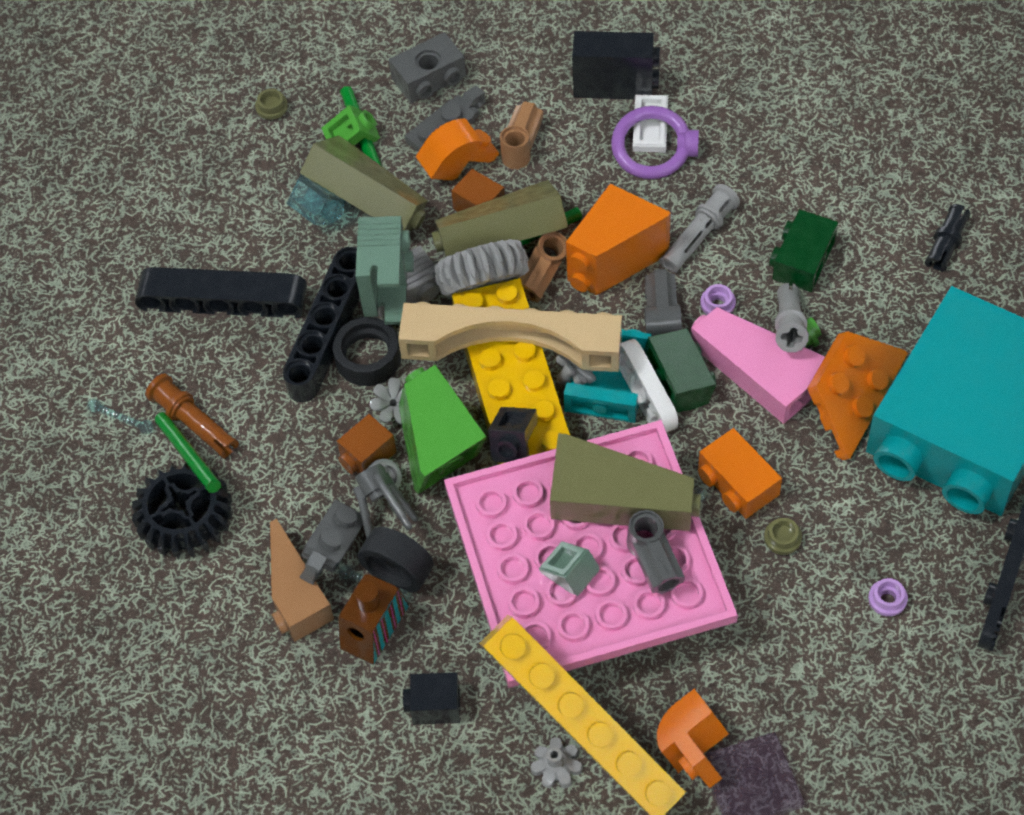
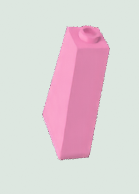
(756, 362)

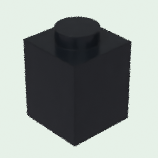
(433, 698)

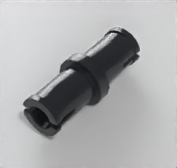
(947, 237)

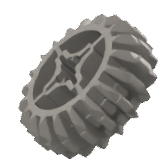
(481, 266)

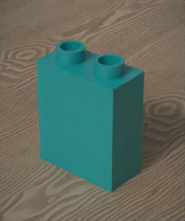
(958, 407)

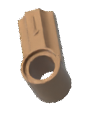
(520, 135)
(542, 266)

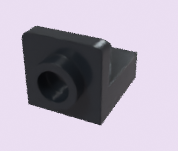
(511, 433)

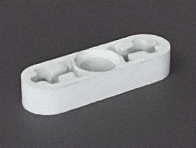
(645, 382)

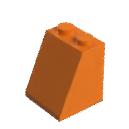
(616, 241)

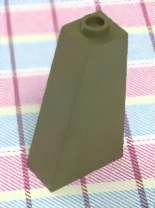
(363, 182)
(511, 216)
(610, 487)

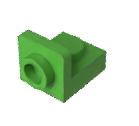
(352, 126)

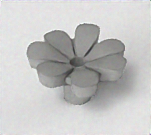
(572, 371)
(387, 401)
(556, 763)

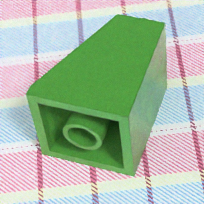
(436, 428)

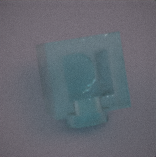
(315, 202)

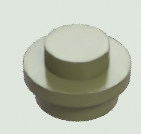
(271, 104)
(783, 536)

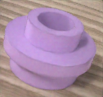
(718, 292)
(891, 587)

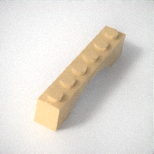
(438, 330)

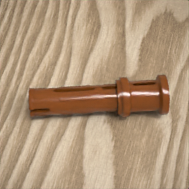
(181, 406)

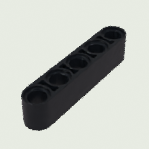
(221, 291)
(316, 336)

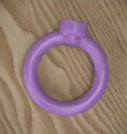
(686, 142)

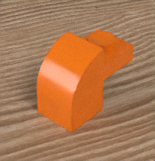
(452, 147)
(687, 733)

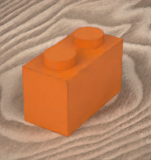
(738, 474)

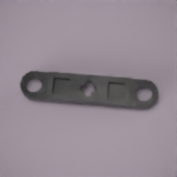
(998, 594)

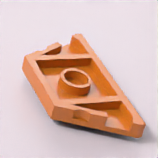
(852, 386)

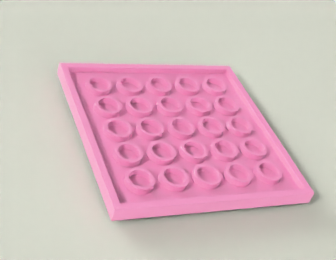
(511, 534)

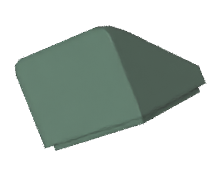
(570, 567)

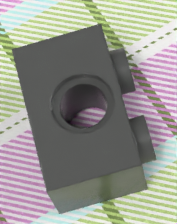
(427, 68)

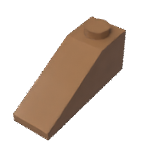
(297, 603)

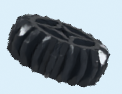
(184, 487)

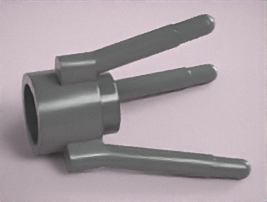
(378, 484)

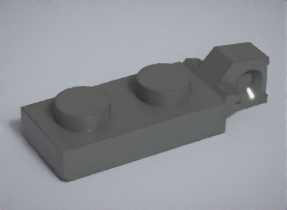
(455, 108)
(331, 540)

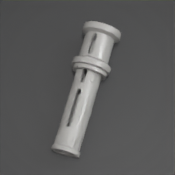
(707, 218)
(790, 321)

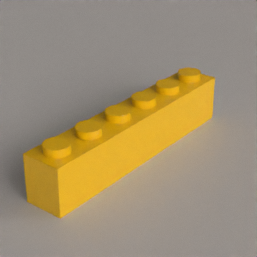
(582, 717)

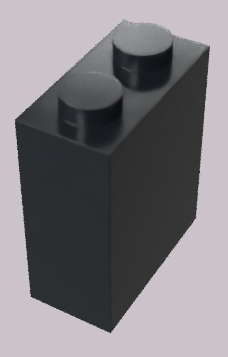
(614, 64)

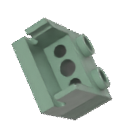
(383, 266)

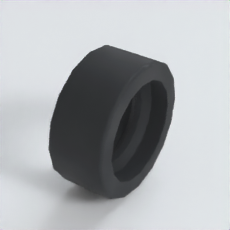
(372, 373)
(395, 559)

